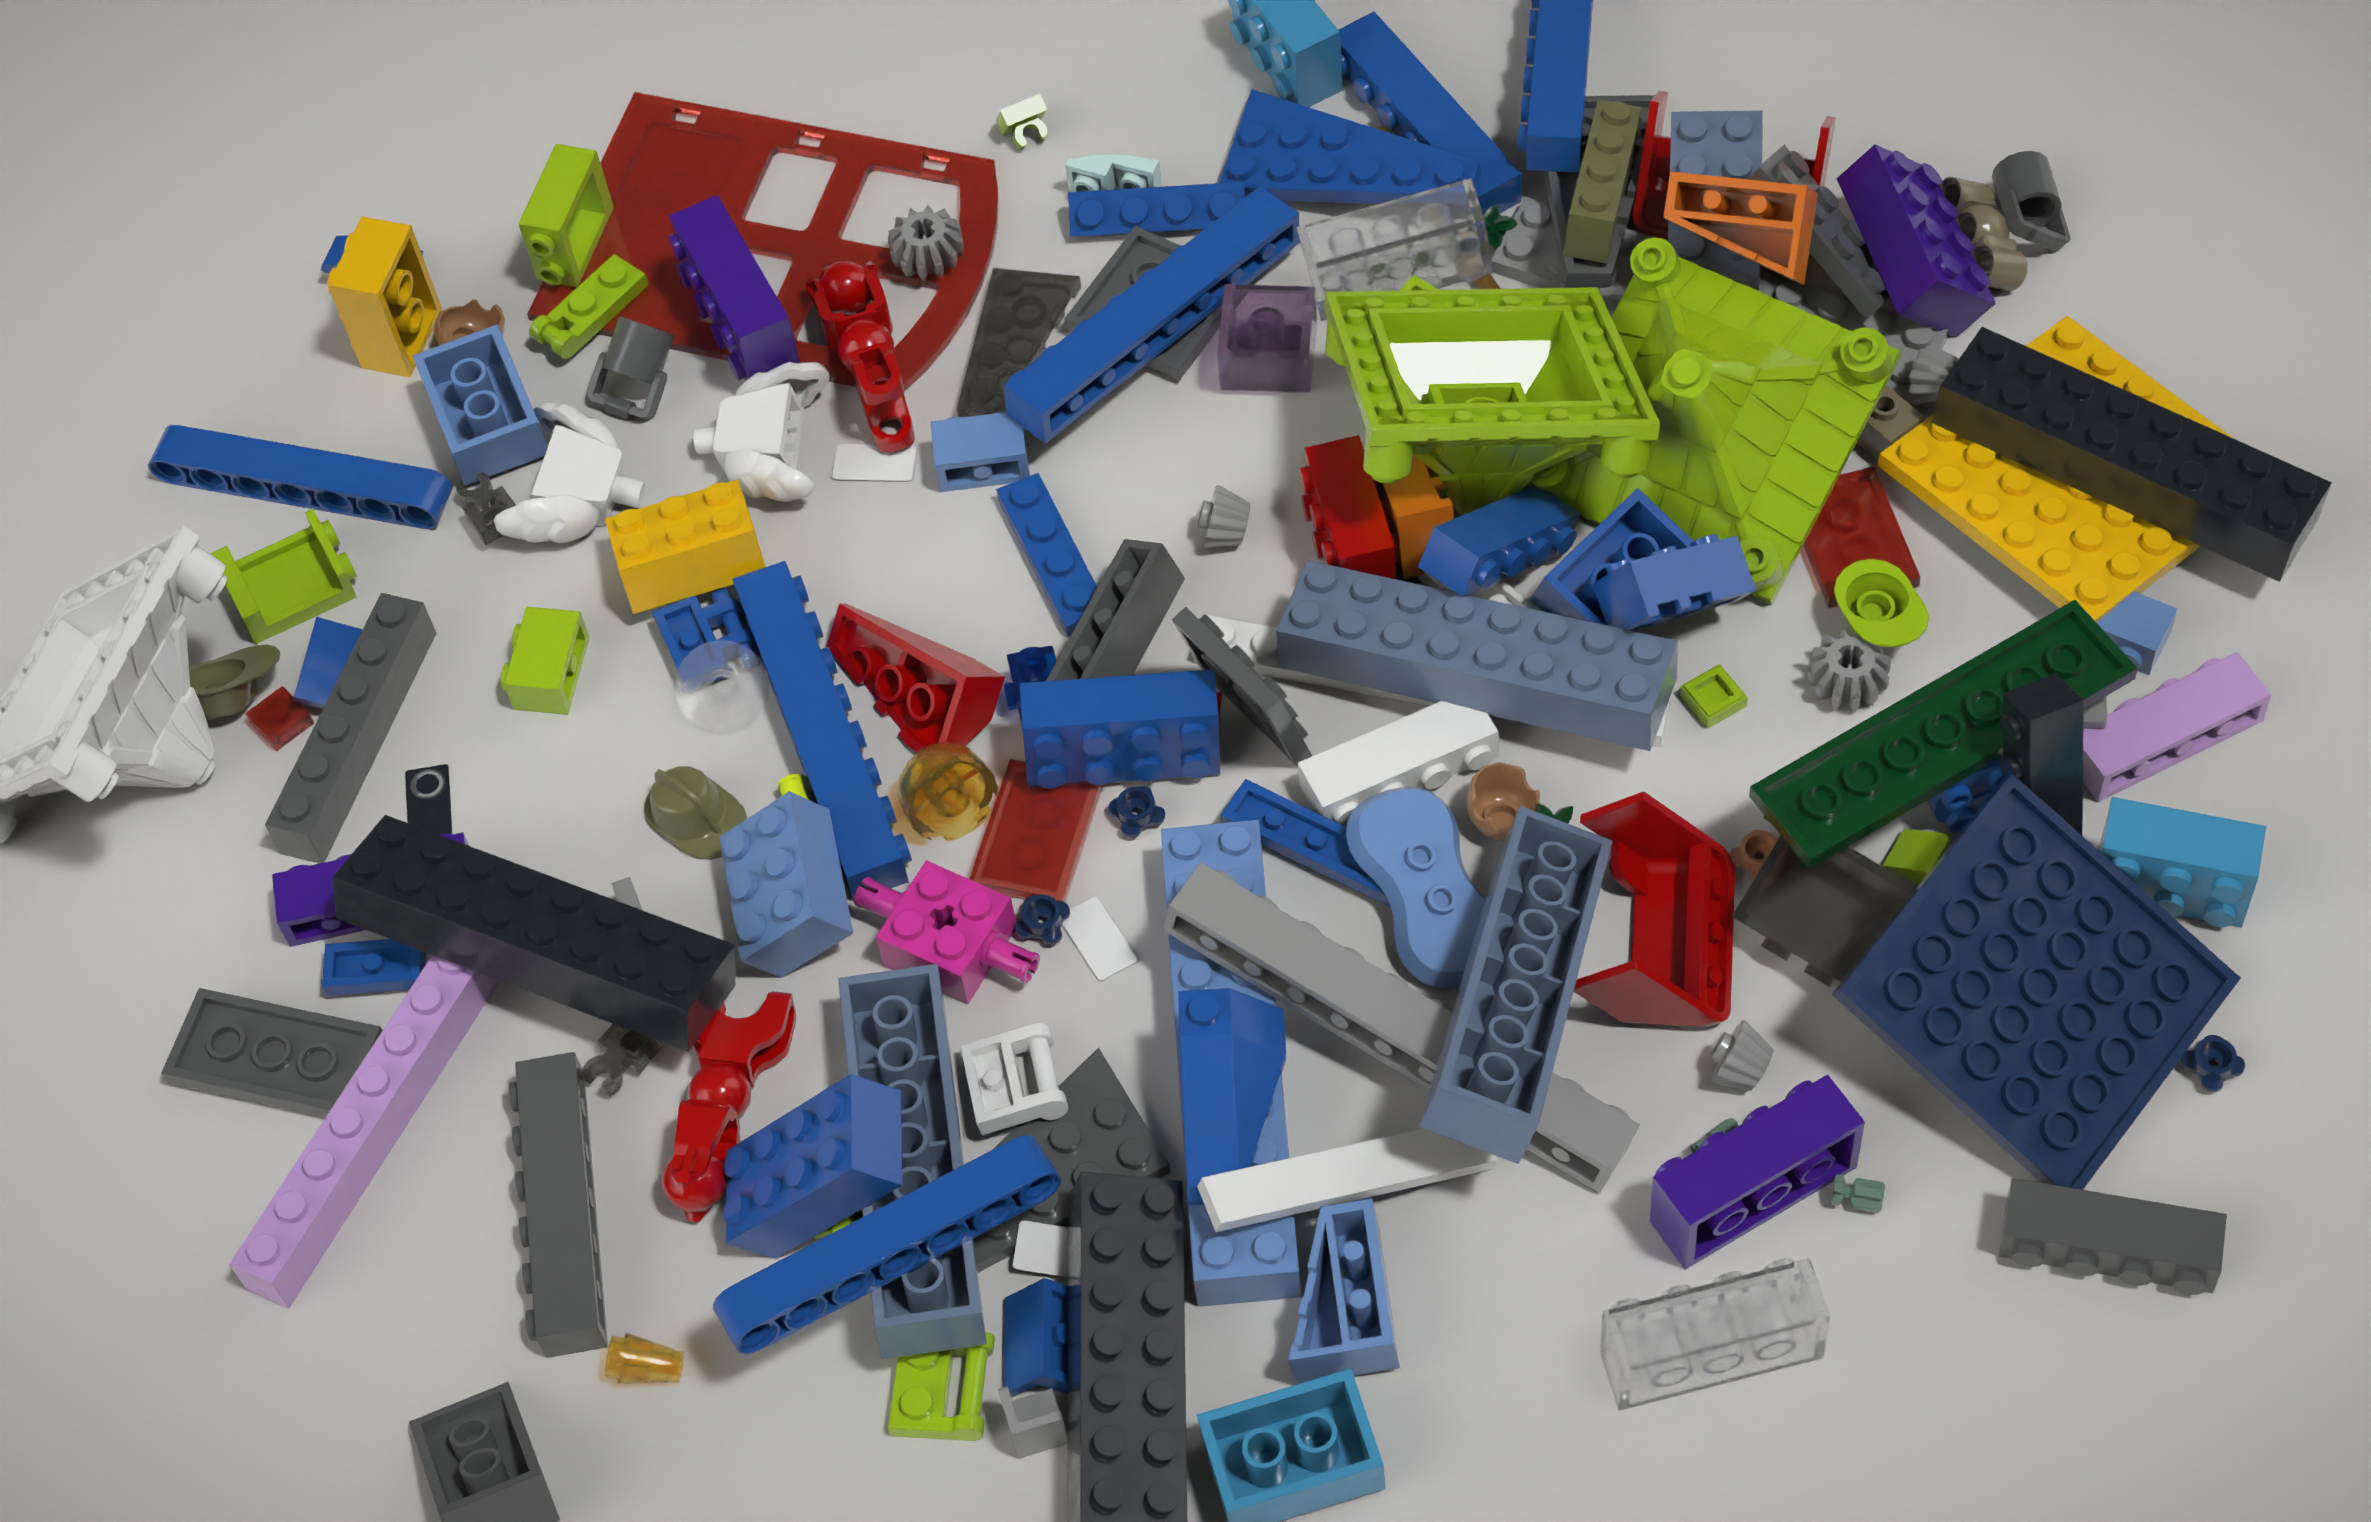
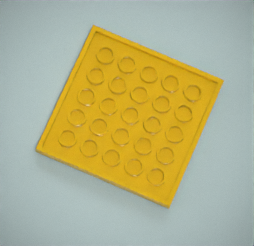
(2032, 523)

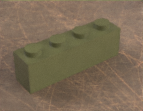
(1602, 181)

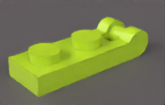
(589, 307)

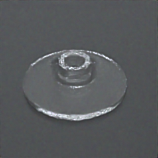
(719, 711)

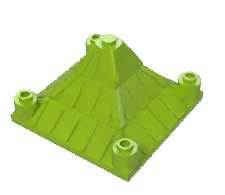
(1489, 385)
(1749, 410)

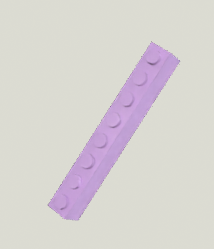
(360, 1130)

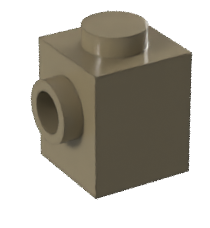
(1888, 423)

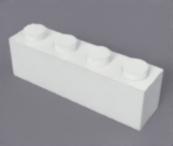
(1408, 752)

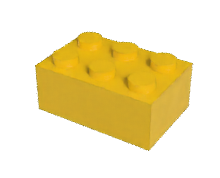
(384, 296)
(684, 545)

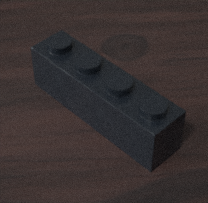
(2045, 744)

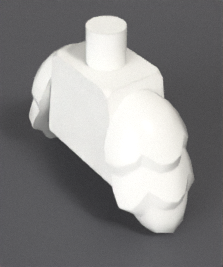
(762, 430)
(575, 481)

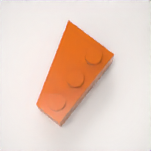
(1750, 217)
(1412, 512)

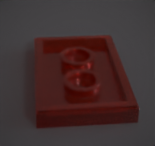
(1856, 527)
(1034, 836)

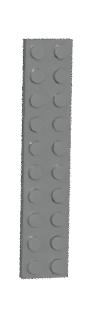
(1532, 257)

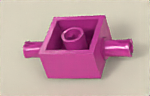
(947, 924)

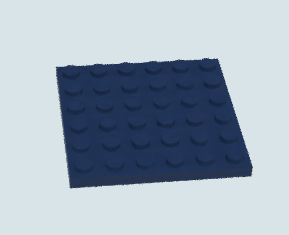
(2037, 987)

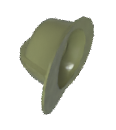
(229, 682)
(692, 811)

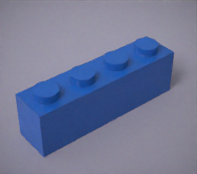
(1499, 540)

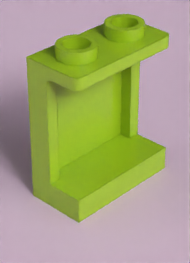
(289, 580)

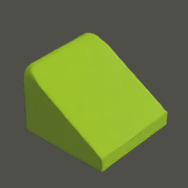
(1916, 853)

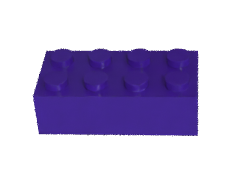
(1916, 240)
(731, 289)
(1755, 1170)

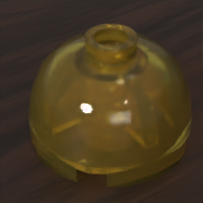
(946, 791)

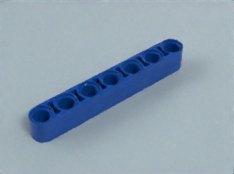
(300, 476)
(886, 1244)

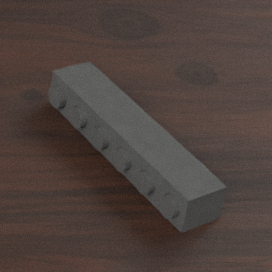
(351, 729)
(559, 1206)

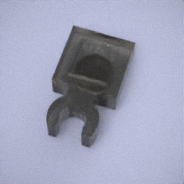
(483, 505)
(622, 1051)

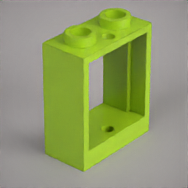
(566, 215)

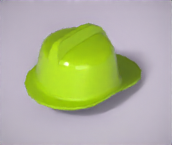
(1880, 603)

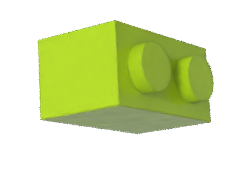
(545, 660)

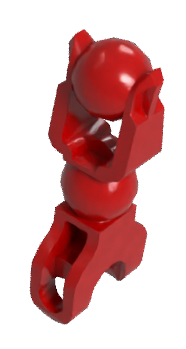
(864, 345)
(719, 1094)

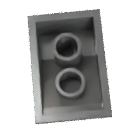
(483, 1461)

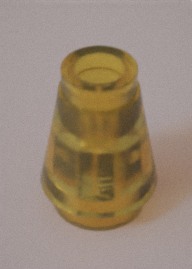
(642, 1361)

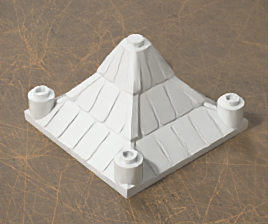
(110, 683)

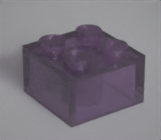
(1267, 338)

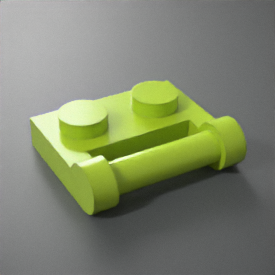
(923, 1395)

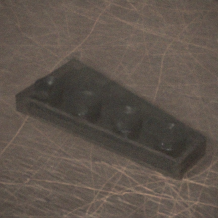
(1012, 333)

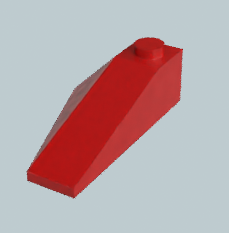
(917, 682)

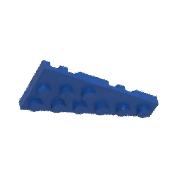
(1331, 159)

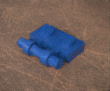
(688, 625)

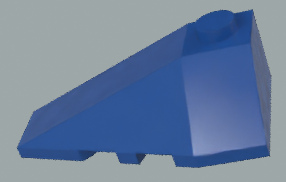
(1229, 1075)

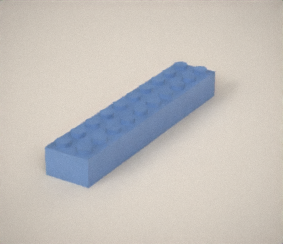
(1262, 1257)

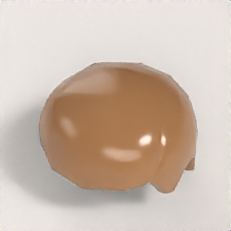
(465, 320)
(1496, 796)

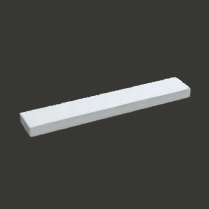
(1337, 1177)

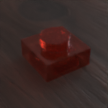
(279, 718)

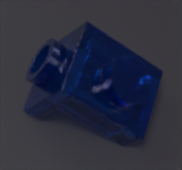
(1027, 666)

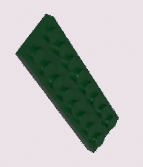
(1931, 736)

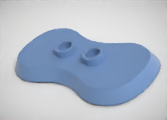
(1414, 855)

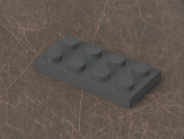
(1834, 239)
(267, 1052)

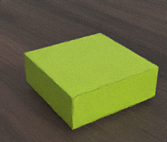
(1713, 696)

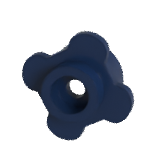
(1136, 799)
(1039, 907)
(2218, 1050)

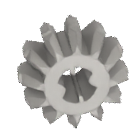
(925, 242)
(1848, 670)

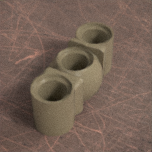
(1987, 231)

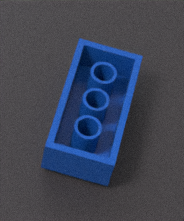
(1120, 728)
(813, 1167)

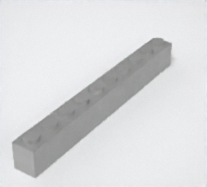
(1374, 1010)

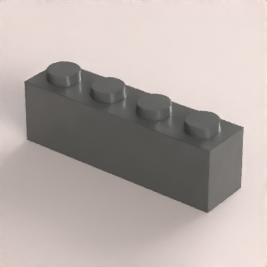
(1121, 614)
(2113, 1236)

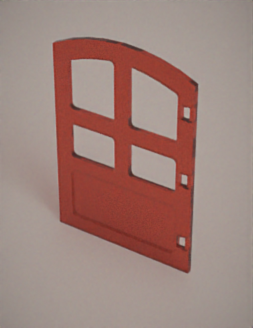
(669, 165)

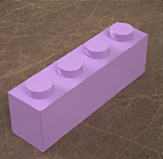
(2172, 724)

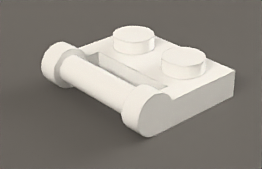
(997, 1083)

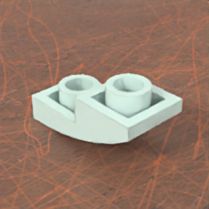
(1112, 172)

